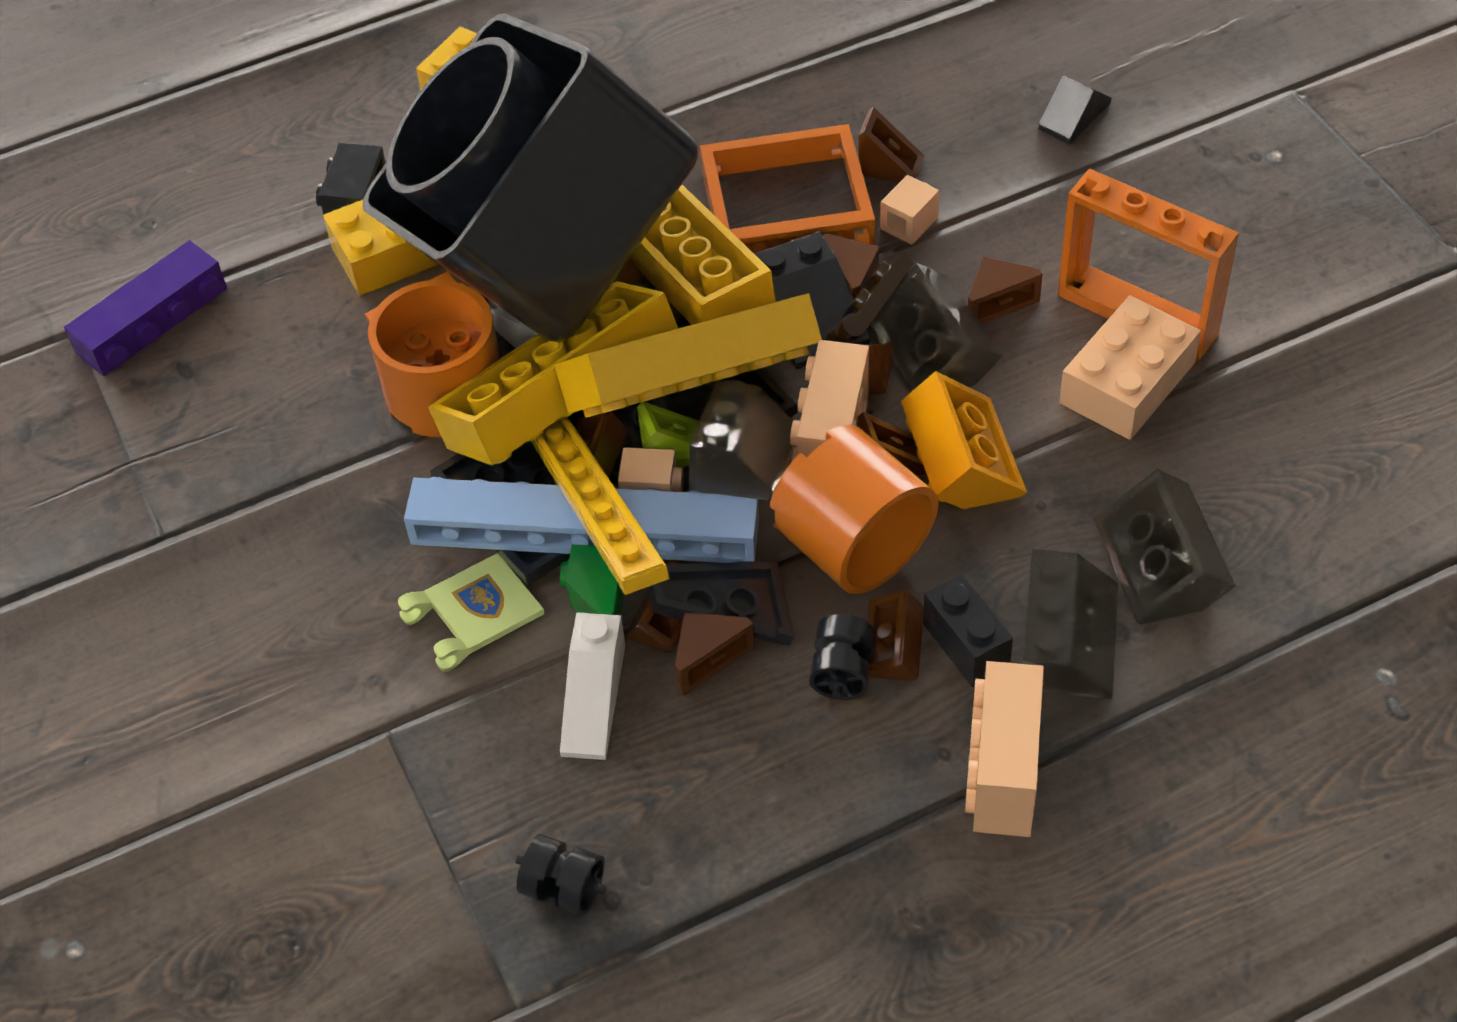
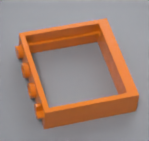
(782, 151)
(1155, 217)

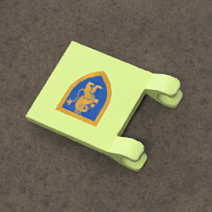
(475, 606)

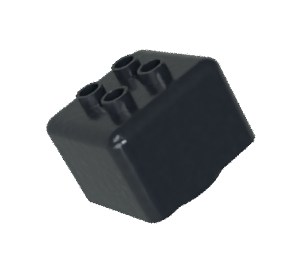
(530, 173)

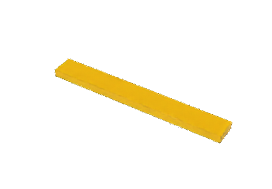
(600, 508)

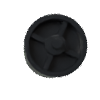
(842, 657)
(554, 872)

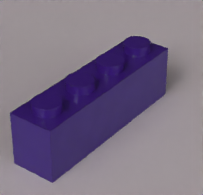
(146, 307)

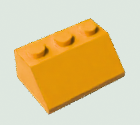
(961, 444)

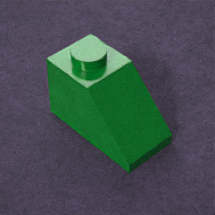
(590, 582)

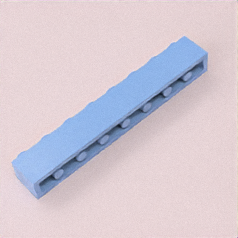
(541, 519)

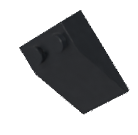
(811, 268)

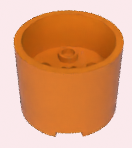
(427, 345)
(854, 509)

